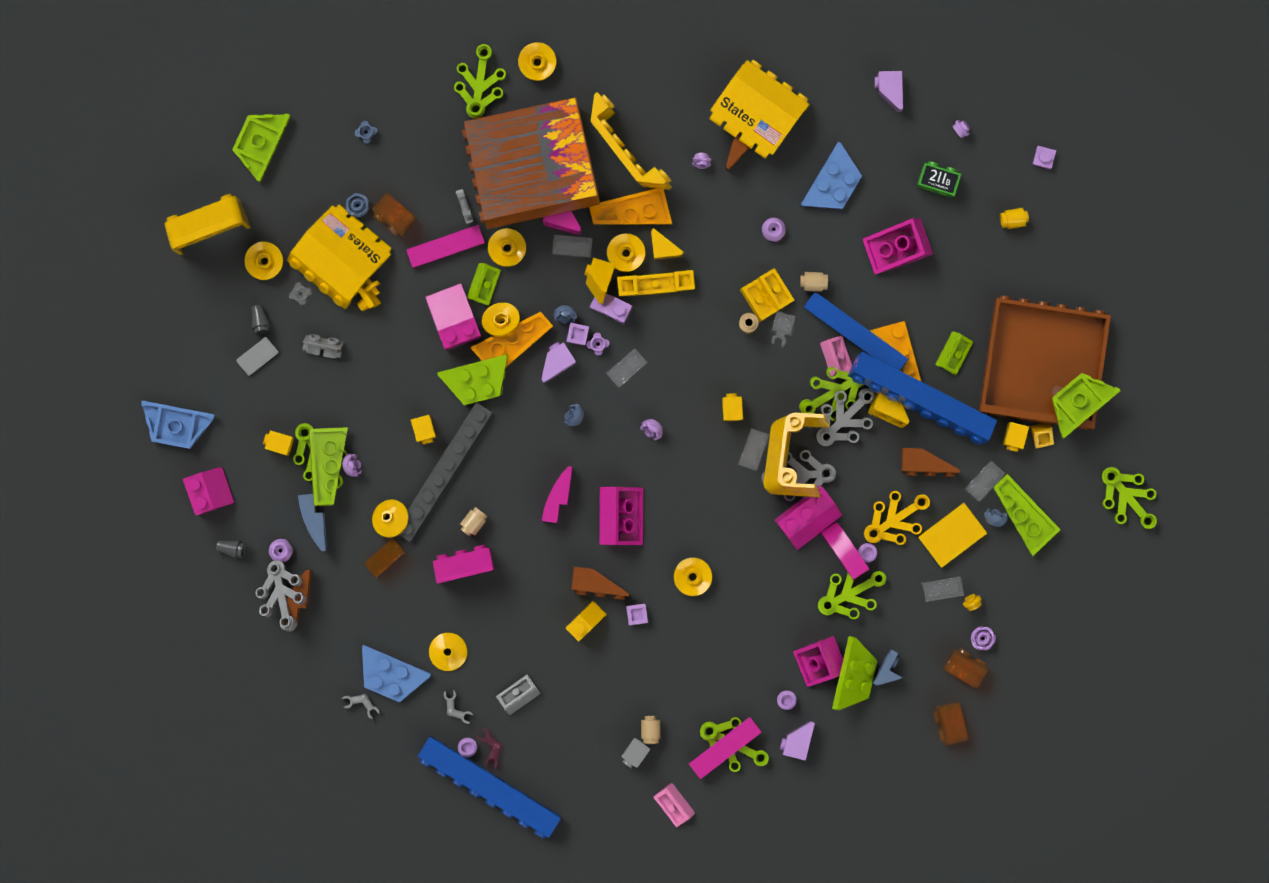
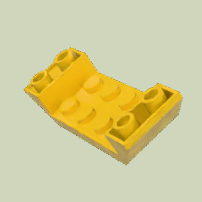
(603, 111)

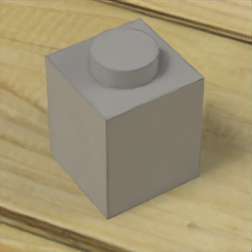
(635, 753)

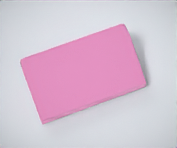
(836, 354)
(674, 805)

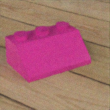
(621, 516)
(808, 518)
(463, 564)

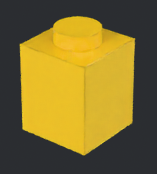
(732, 407)
(423, 429)
(1015, 436)
(278, 442)

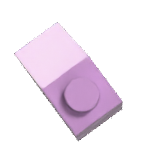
(890, 88)
(612, 308)
(557, 361)
(798, 741)

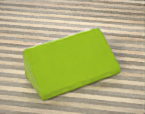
(483, 283)
(954, 353)

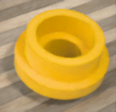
(972, 602)

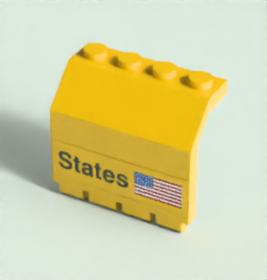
(758, 108)
(338, 255)

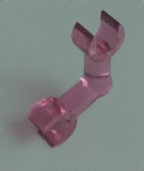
(495, 746)

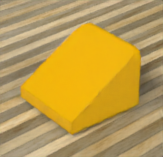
(1042, 435)

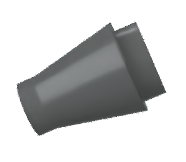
(260, 323)
(231, 548)

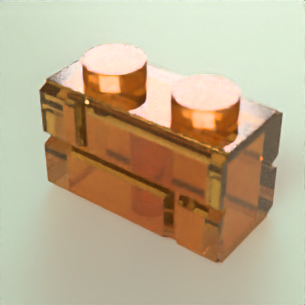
(393, 214)
(965, 668)
(951, 723)

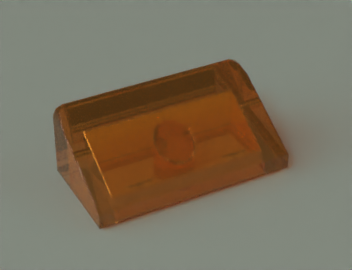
(384, 558)

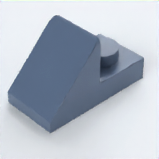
(884, 674)

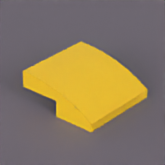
(767, 295)

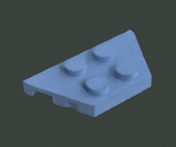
(834, 181)
(174, 424)
(389, 675)

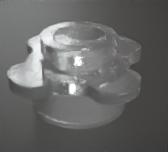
(295, 293)

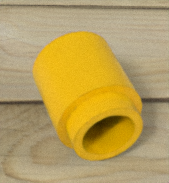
(1014, 218)

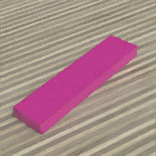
(445, 246)
(725, 747)

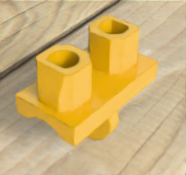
(369, 294)

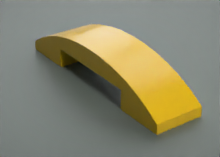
(656, 283)

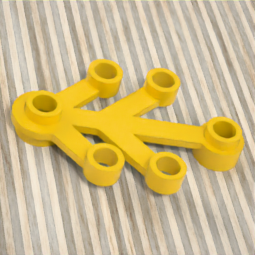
(893, 520)

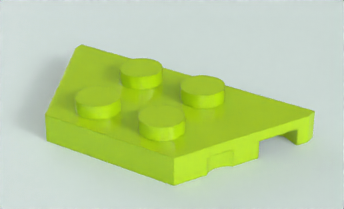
(259, 141)
(476, 380)
(1080, 401)
(855, 675)

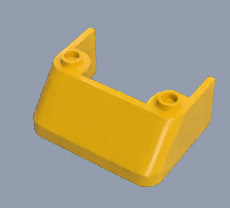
(205, 222)
(777, 477)

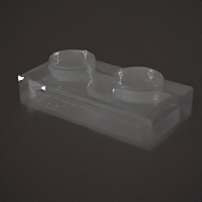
(572, 246)
(626, 368)
(753, 449)
(984, 481)
(943, 589)

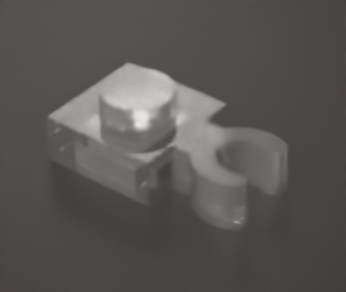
(782, 325)

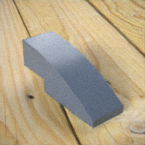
(314, 521)

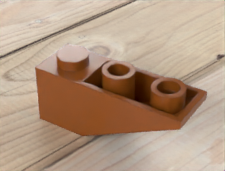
(919, 460)
(590, 580)

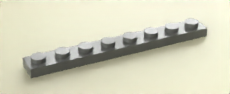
(445, 469)

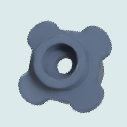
(371, 131)

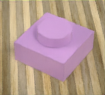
(1044, 157)
(577, 334)
(637, 614)

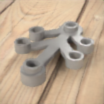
(843, 419)
(803, 474)
(280, 594)

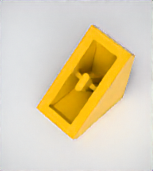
(663, 247)

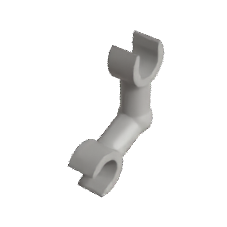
(464, 206)
(362, 699)
(451, 711)

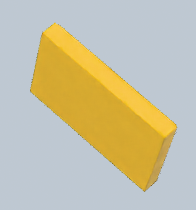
(952, 535)

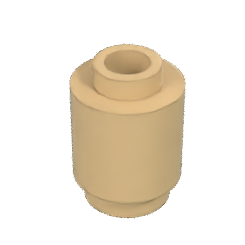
(814, 281)
(748, 329)
(473, 522)
(650, 730)

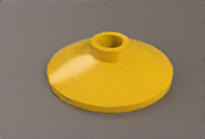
(534, 52)
(507, 237)
(630, 243)
(256, 254)
(500, 313)
(395, 524)
(702, 581)
(457, 647)

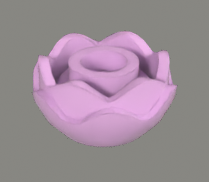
(773, 235)
(652, 428)
(351, 465)
(286, 547)
(984, 632)

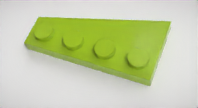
(326, 458)
(1025, 514)

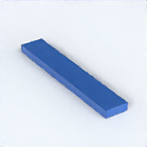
(855, 332)

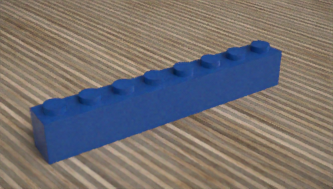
(922, 398)
(489, 787)

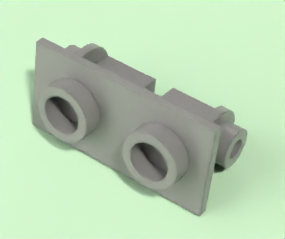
(314, 344)

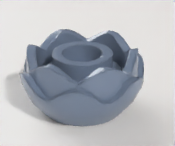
(354, 199)
(565, 314)
(574, 415)
(995, 517)

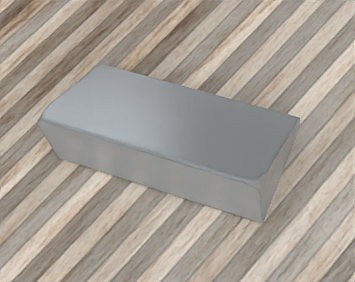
(257, 356)
(518, 694)

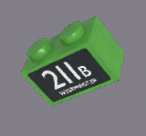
(939, 179)

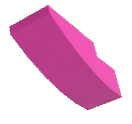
(557, 496)
(845, 551)

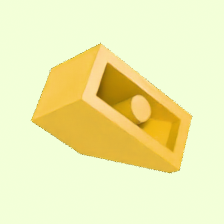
(599, 278)
(888, 410)
(586, 621)

